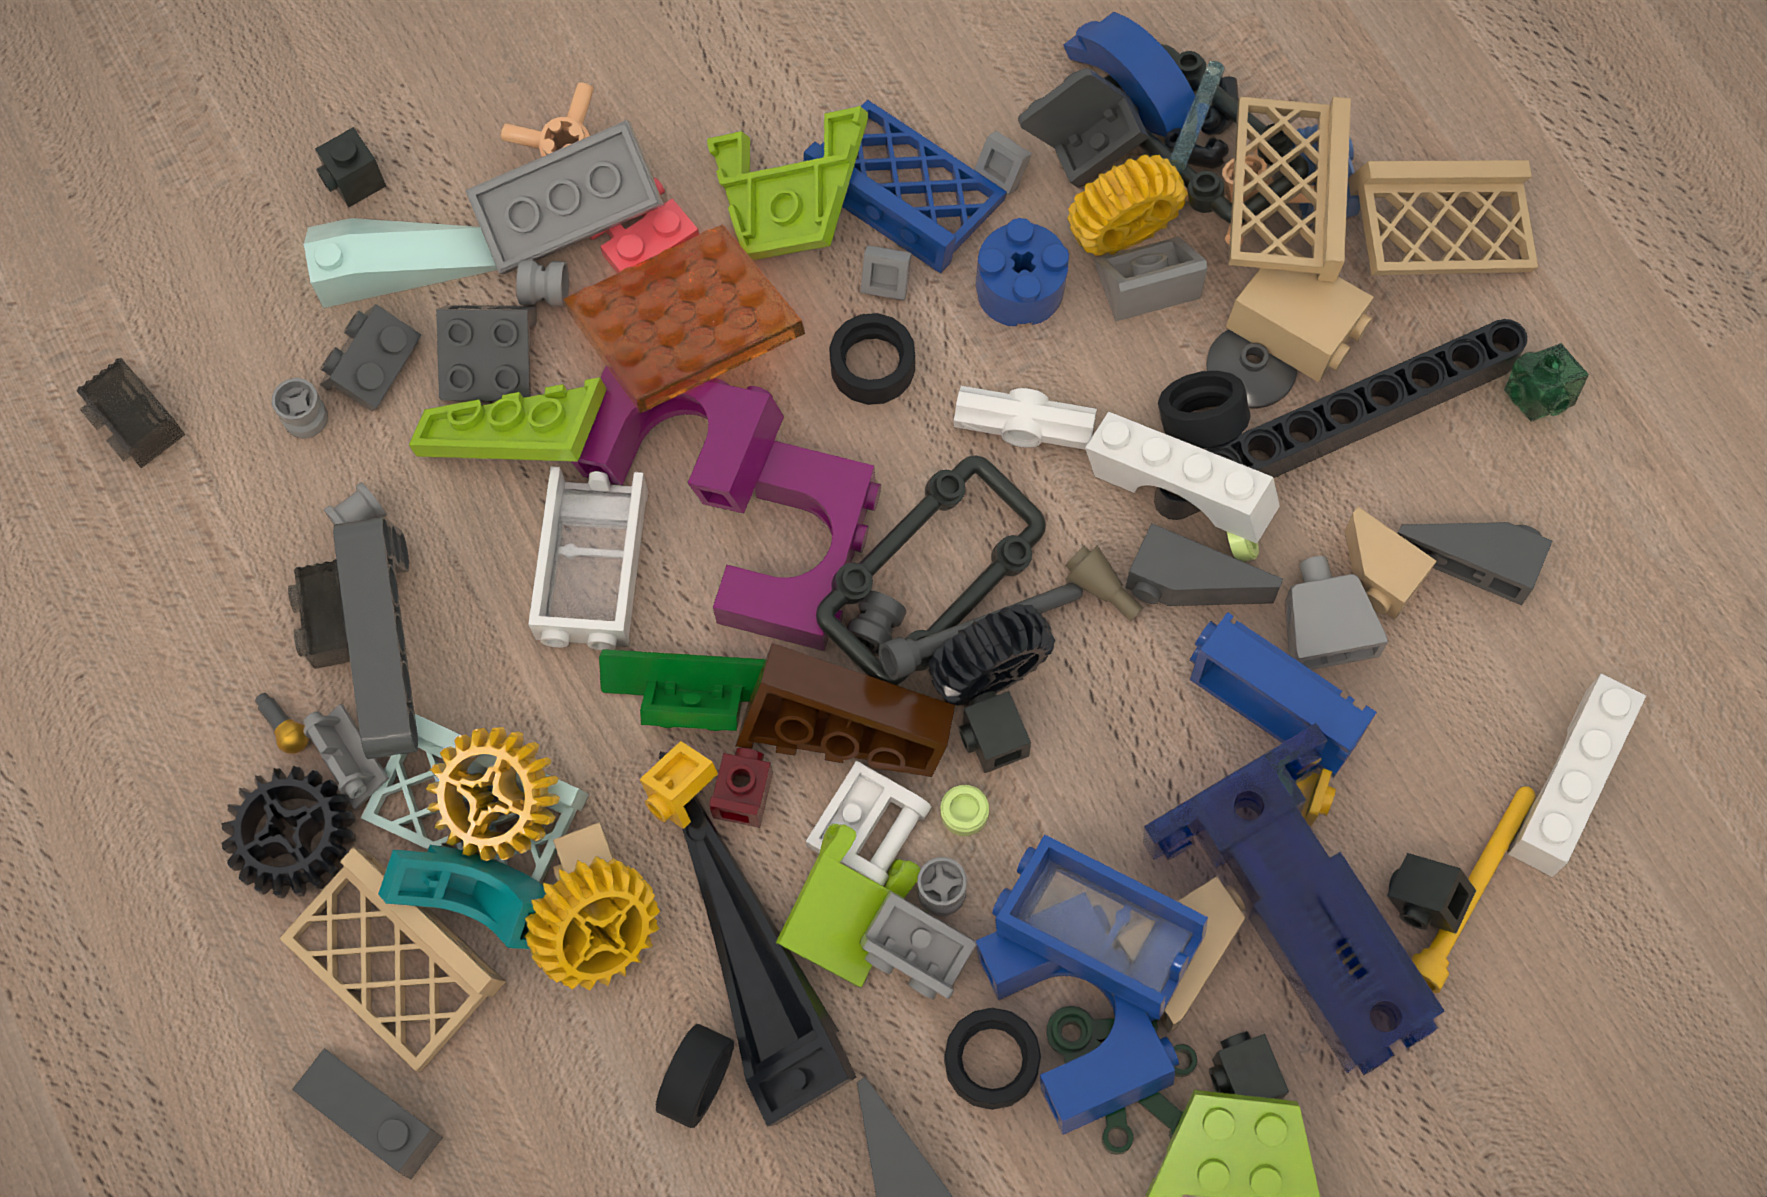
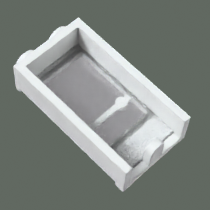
(588, 561)

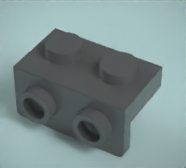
(370, 357)

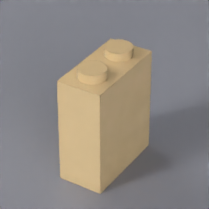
(1301, 318)

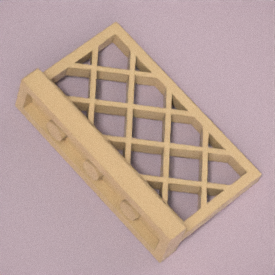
(1329, 179)
(1451, 180)
(428, 934)

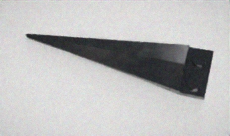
(778, 1019)

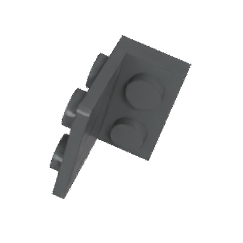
(483, 351)

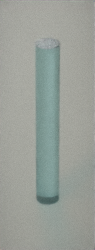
(1196, 115)

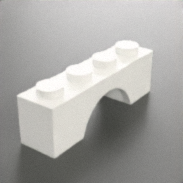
(1224, 490)
(1578, 775)

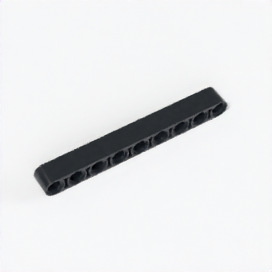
(1362, 411)

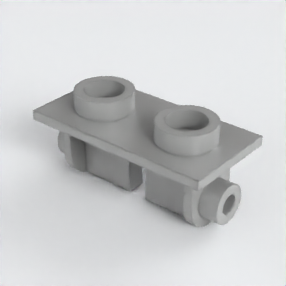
(342, 751)

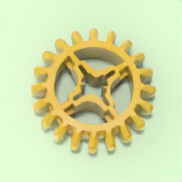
(1127, 205)
(474, 826)
(592, 923)

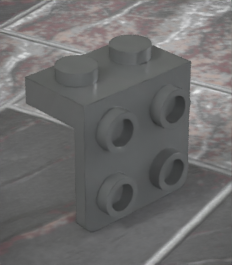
(1086, 124)

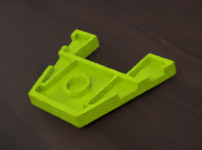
(794, 203)
(1237, 1150)

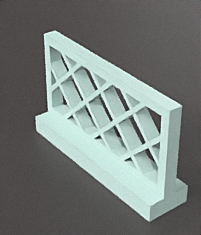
(433, 739)

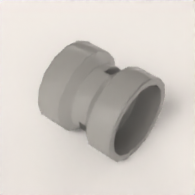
(537, 283)
(295, 398)
(940, 876)

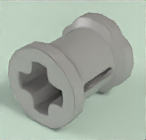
(356, 507)

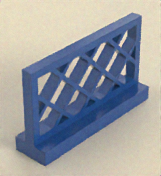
(882, 204)

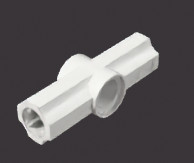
(1024, 417)

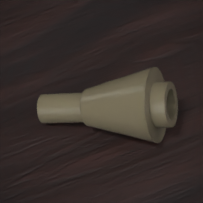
(1094, 574)

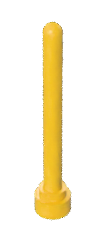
(1433, 961)

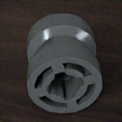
(876, 620)

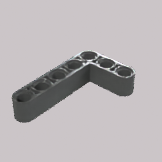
(367, 564)

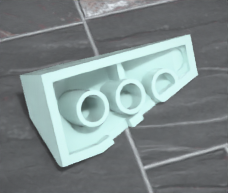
(380, 257)

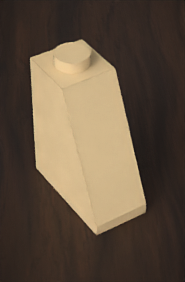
(1225, 917)

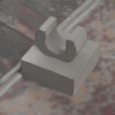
(1002, 161)
(885, 272)

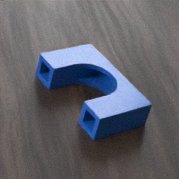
(1112, 1076)

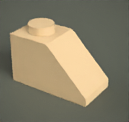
(1385, 563)

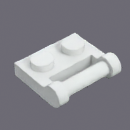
(860, 806)

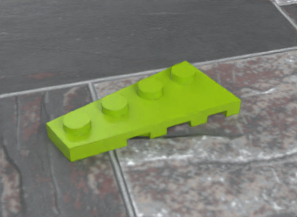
(514, 427)

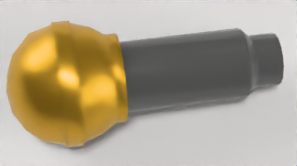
(288, 733)

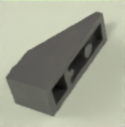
(1487, 555)
(1191, 574)
(367, 1114)
(894, 1158)

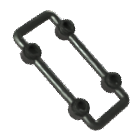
(1206, 188)
(942, 493)

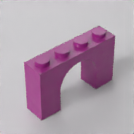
(734, 452)
(839, 495)

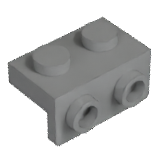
(916, 945)

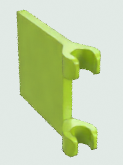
(839, 907)

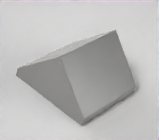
(1151, 277)

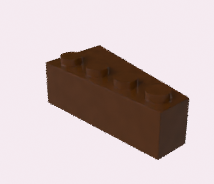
(844, 714)

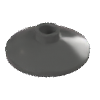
(1264, 381)

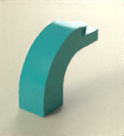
(464, 884)

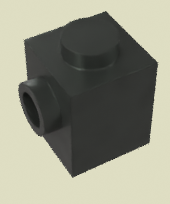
(349, 167)
(994, 731)
(1430, 893)
(1247, 1068)

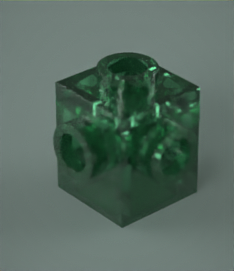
(1546, 382)

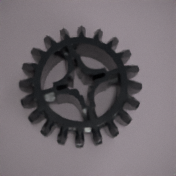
(991, 654)
(270, 840)

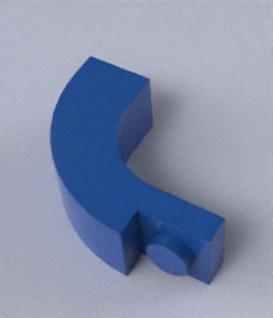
(1138, 66)

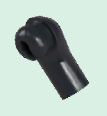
(1215, 120)
(1209, 156)

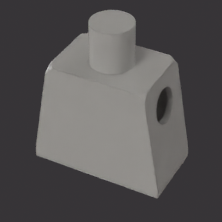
(1331, 618)

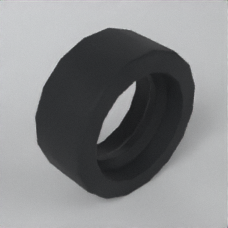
(872, 327)
(1200, 391)
(1000, 1020)
(694, 1075)

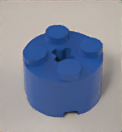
(1021, 273)

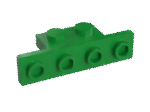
(682, 687)

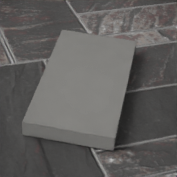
(564, 197)

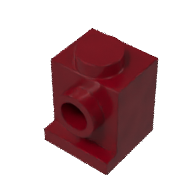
(746, 803)

